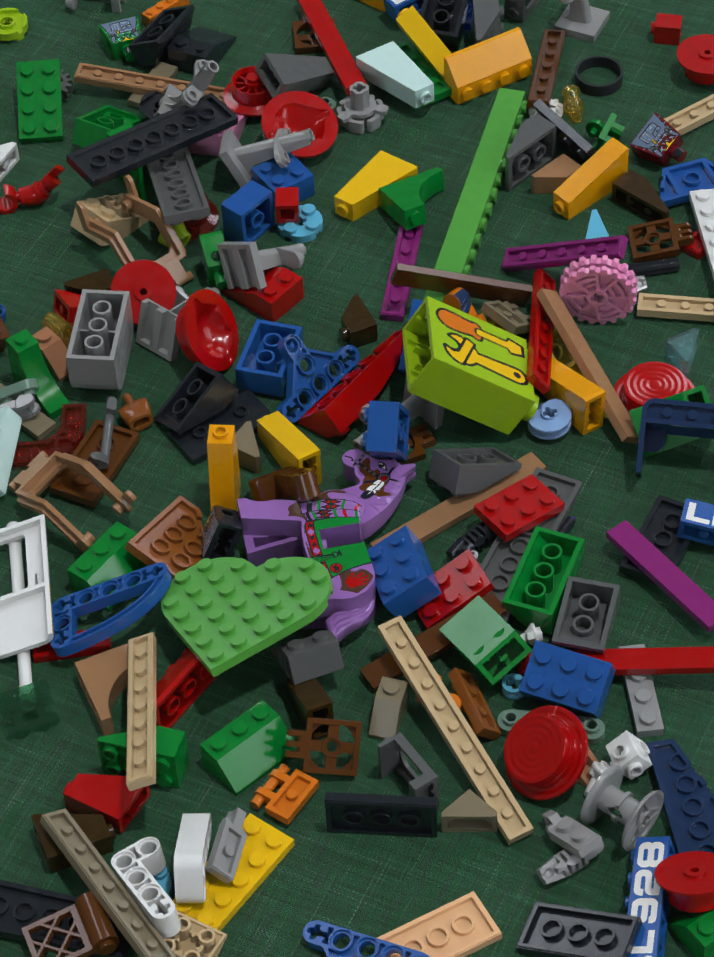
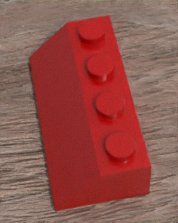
(180, 688)

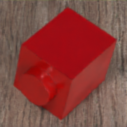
(667, 29)
(287, 204)

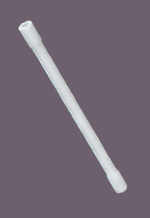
(17, 580)

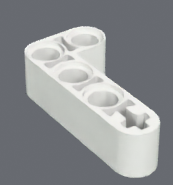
(191, 857)
(135, 870)

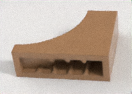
(102, 681)

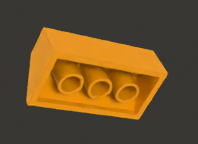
(487, 65)

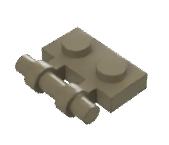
(507, 316)

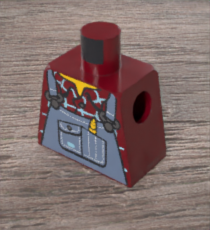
(658, 142)

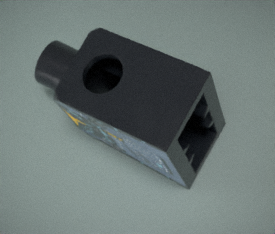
(222, 526)

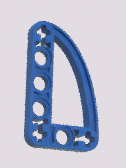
(152, 583)

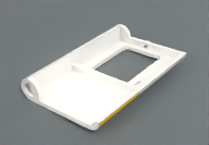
(27, 613)

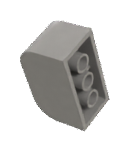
(100, 340)

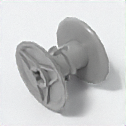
(606, 797)

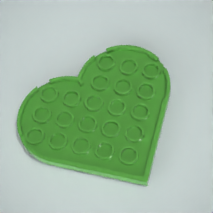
(234, 609)

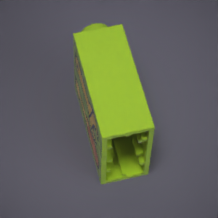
(468, 366)

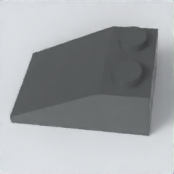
(487, 19)
(530, 150)
(470, 469)
(587, 614)
(309, 656)

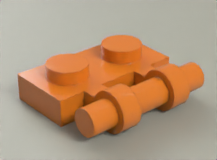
(289, 798)

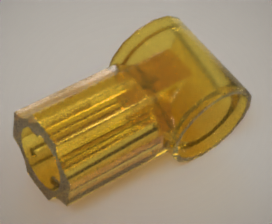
(58, 326)

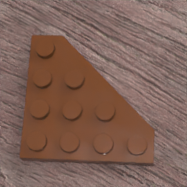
(171, 537)

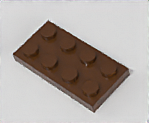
(81, 488)

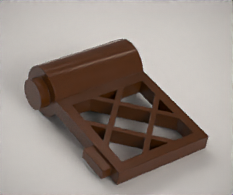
(89, 918)

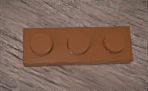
(474, 704)

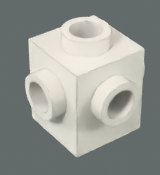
(630, 754)

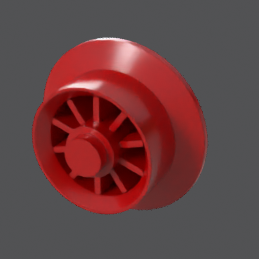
(697, 58)
(246, 93)
(143, 281)
(688, 880)

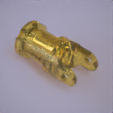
(570, 102)

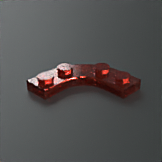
(65, 440)

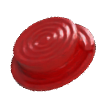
(299, 112)
(208, 330)
(650, 381)
(546, 752)

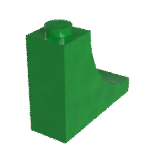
(406, 197)
(28, 363)

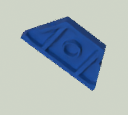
(685, 177)

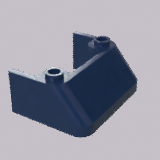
(672, 418)

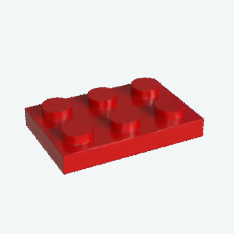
(518, 507)
(460, 584)

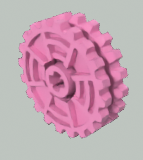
(598, 289)

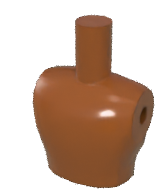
(135, 413)

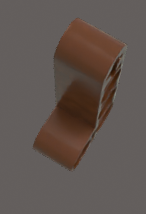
(286, 483)

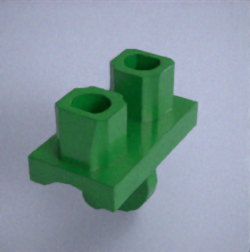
(596, 129)

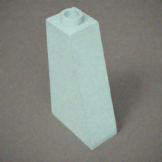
(397, 74)
(9, 432)

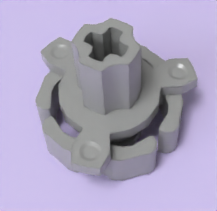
(360, 110)

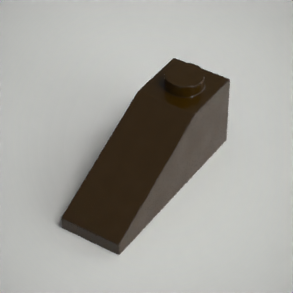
(639, 196)

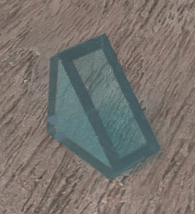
(682, 349)

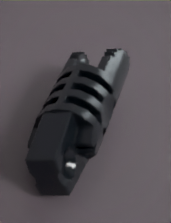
(473, 539)

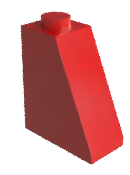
(105, 796)

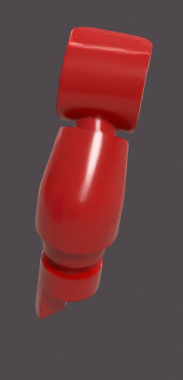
(31, 194)

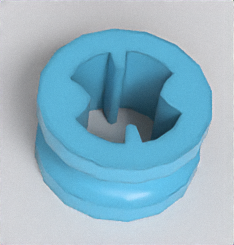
(507, 690)

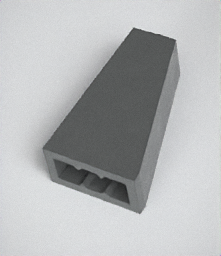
(293, 72)

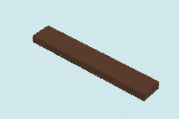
(546, 67)
(446, 281)
(431, 642)

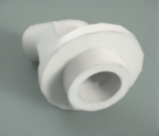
(532, 634)
(595, 770)

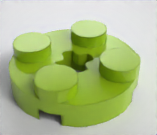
(17, 24)

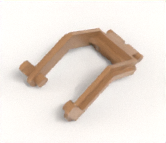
(151, 212)
(44, 471)

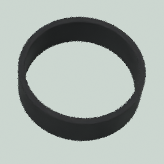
(599, 90)

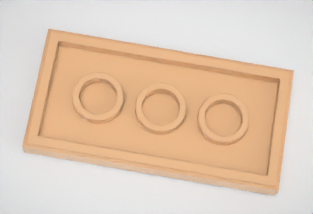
(449, 930)

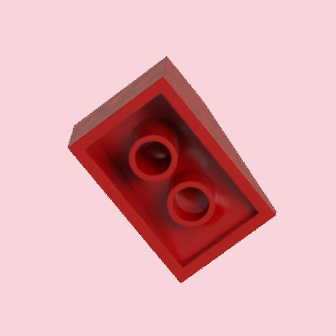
(272, 302)

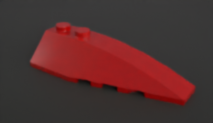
(344, 402)

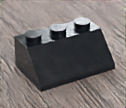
(156, 37)

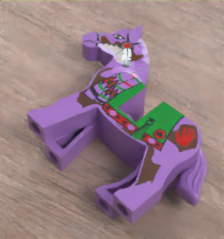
(333, 533)

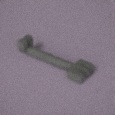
(101, 459)

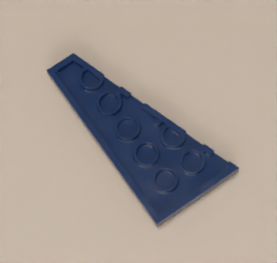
(686, 798)

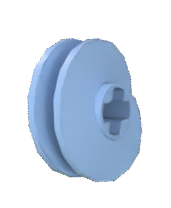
(551, 420)

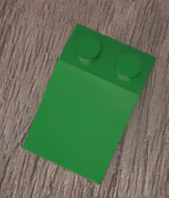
(95, 124)

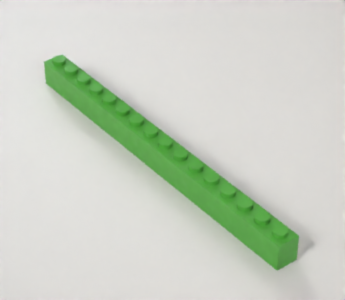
(481, 186)

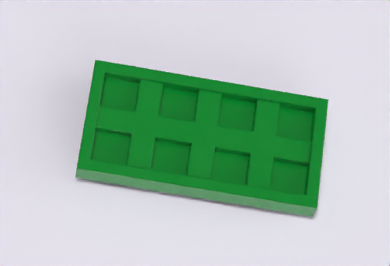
(441, 88)
(39, 101)

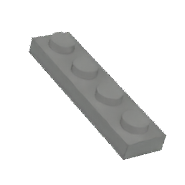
(643, 703)

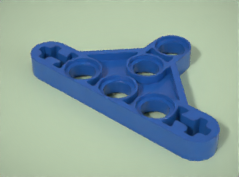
(318, 367)
(356, 943)

